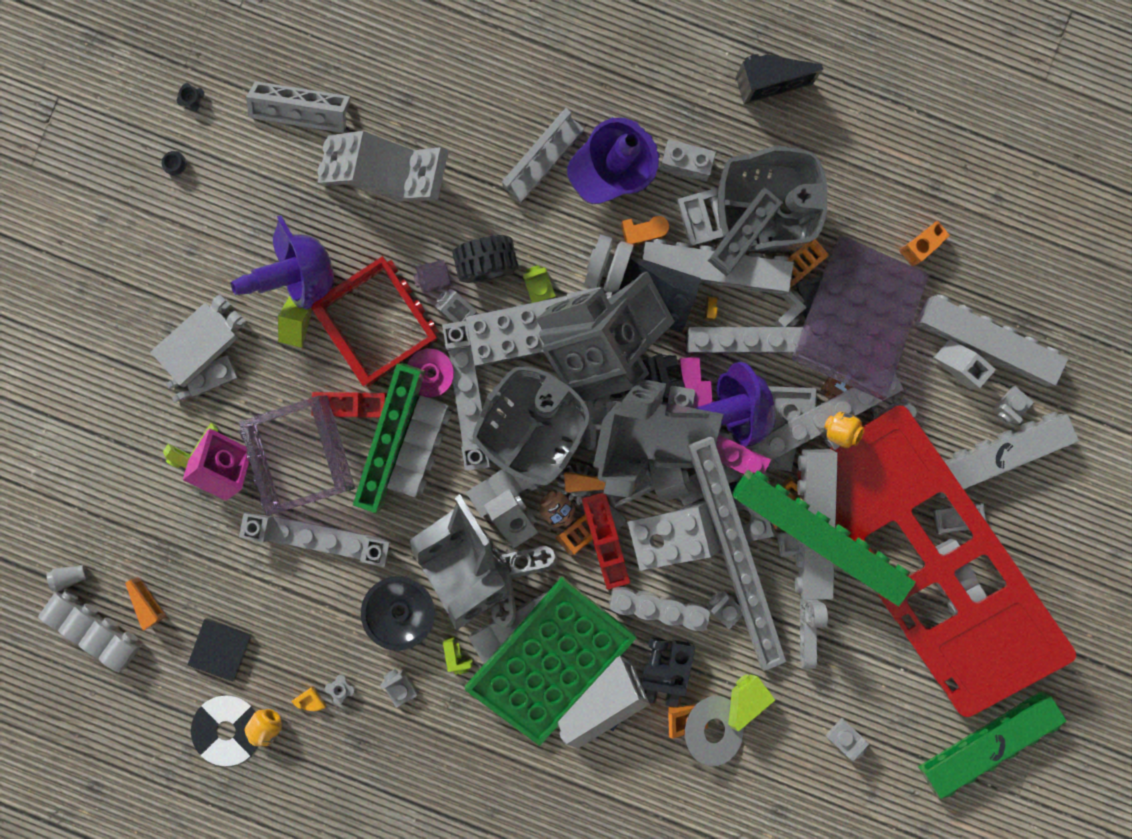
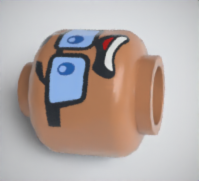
(557, 509)

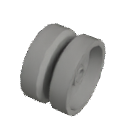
(608, 265)

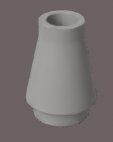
(65, 577)

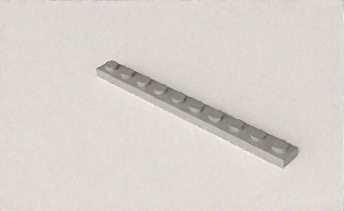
(800, 431)
(736, 552)

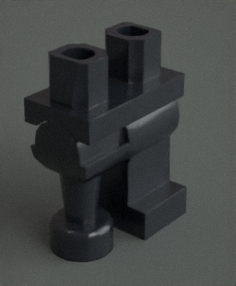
(657, 368)
(668, 678)

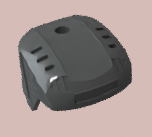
(795, 180)
(529, 431)

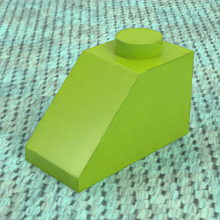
(748, 701)

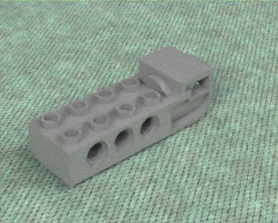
(511, 332)

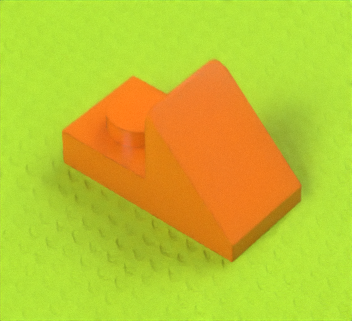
(678, 719)

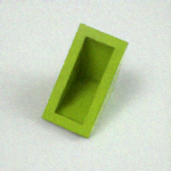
(293, 324)

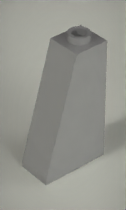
(605, 704)

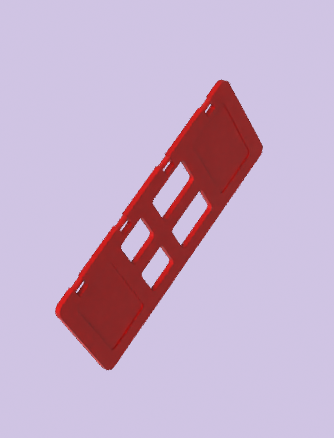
(990, 643)

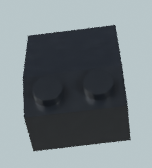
(774, 75)
(674, 287)

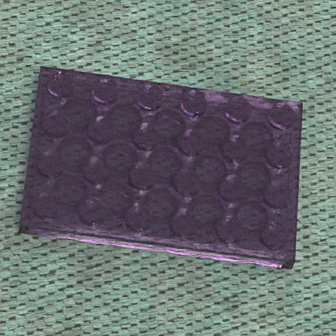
(860, 317)

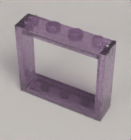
(331, 444)

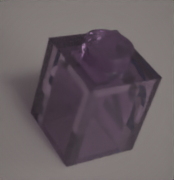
(432, 276)

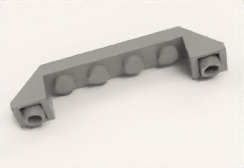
(466, 391)
(315, 537)

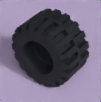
(485, 259)

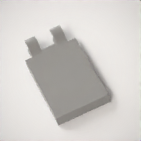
(198, 340)

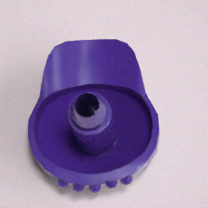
(614, 162)
(301, 267)
(745, 405)

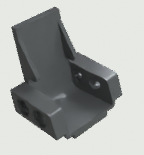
(600, 340)
(646, 429)
(461, 564)

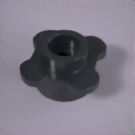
(184, 93)

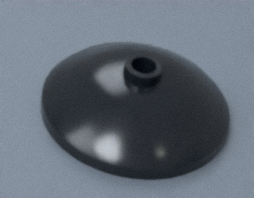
(388, 627)

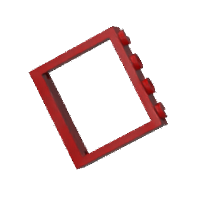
(340, 340)

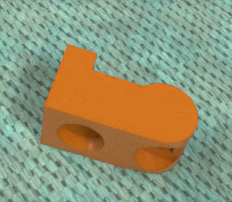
(644, 232)
(924, 243)

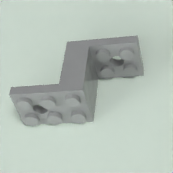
(382, 166)
(687, 534)

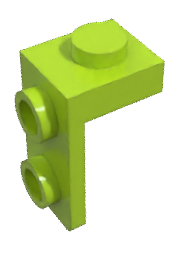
(177, 457)

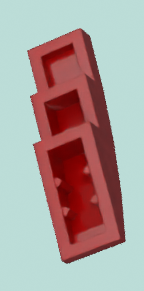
(355, 403)
(605, 540)

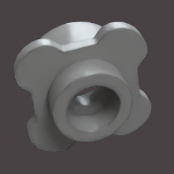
(342, 682)

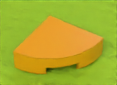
(711, 309)
(309, 700)

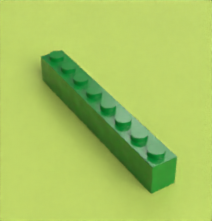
(822, 537)

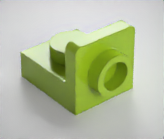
(538, 284)
(452, 653)

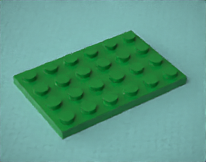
(549, 661)

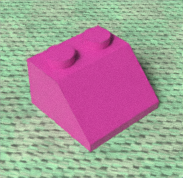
(217, 465)

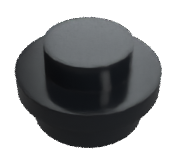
(174, 163)

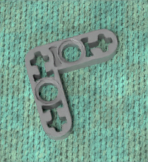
(538, 553)
(812, 616)

